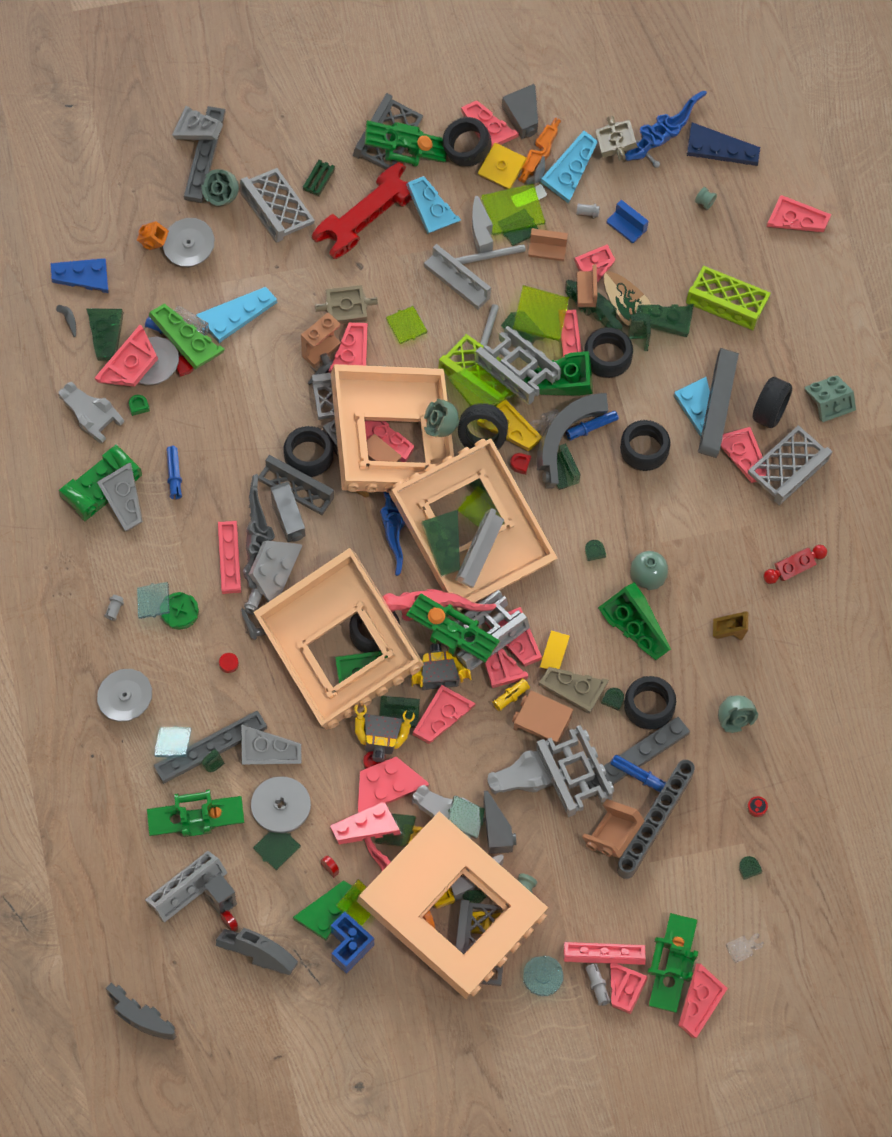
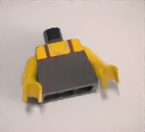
(440, 669)
(381, 733)

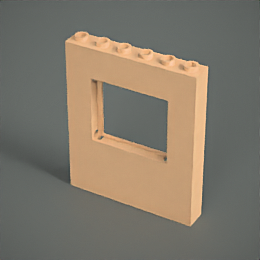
(383, 395)
(518, 547)
(317, 607)
(421, 878)

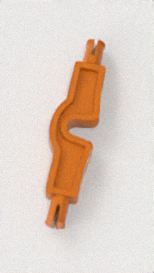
(544, 143)

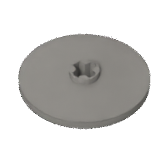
(270, 794)

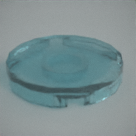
(543, 976)

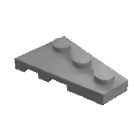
(196, 126)
(122, 496)
(266, 748)

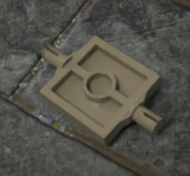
(616, 138)
(347, 304)

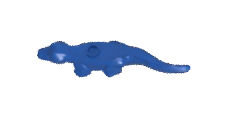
(663, 130)
(393, 524)

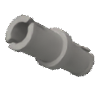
(598, 984)

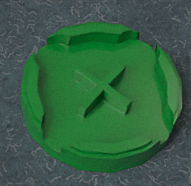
(183, 611)

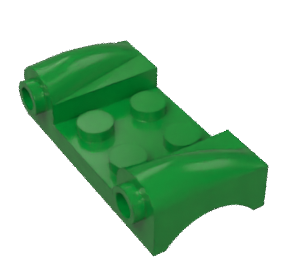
(85, 492)

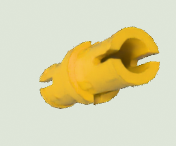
(520, 688)

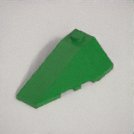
(574, 376)
(633, 616)

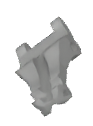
(91, 412)
(525, 774)
(432, 803)

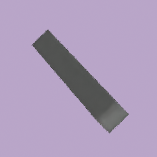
(718, 403)
(654, 827)

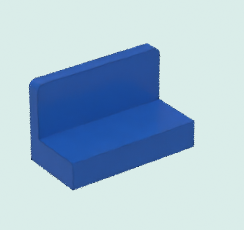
(628, 222)

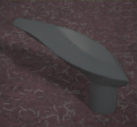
(538, 174)
(69, 317)
(325, 367)
(253, 632)

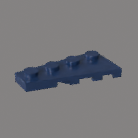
(719, 146)

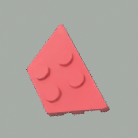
(130, 361)
(387, 783)

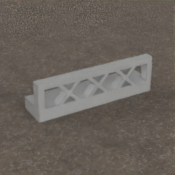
(458, 277)
(479, 548)
(187, 886)

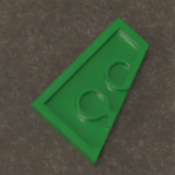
(351, 664)
(323, 912)

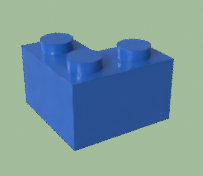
(354, 942)

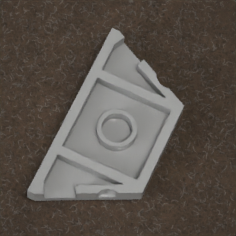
(273, 567)

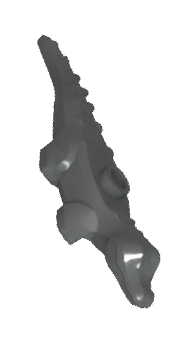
(256, 530)

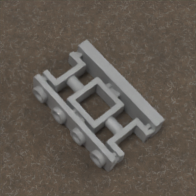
(510, 376)
(516, 626)
(560, 775)

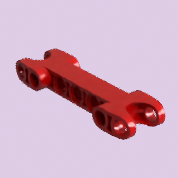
(345, 229)

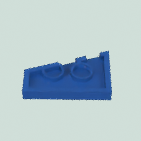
(81, 273)

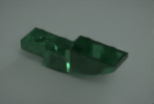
(604, 309)

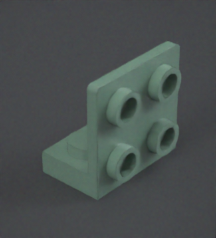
(832, 397)

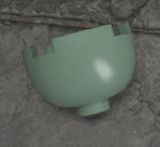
(220, 187)
(441, 418)
(649, 570)
(736, 712)

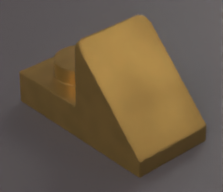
(731, 625)

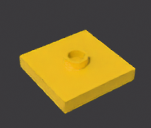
(502, 166)

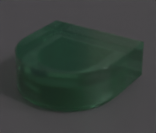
(594, 550)
(613, 698)
(212, 761)
(749, 867)
(474, 896)

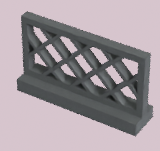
(381, 116)
(465, 927)

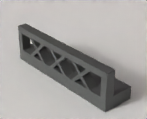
(299, 479)

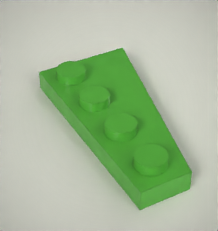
(185, 337)

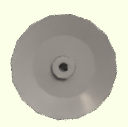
(189, 242)
(165, 365)
(124, 695)

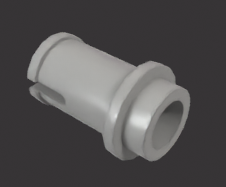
(588, 210)
(253, 602)
(114, 607)

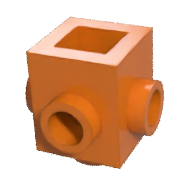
(152, 235)

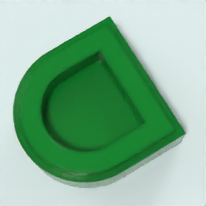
(138, 405)

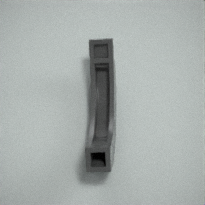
(585, 407)

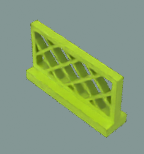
(722, 306)
(451, 367)

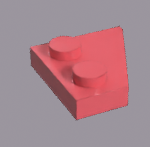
(601, 257)
(503, 669)
(625, 987)

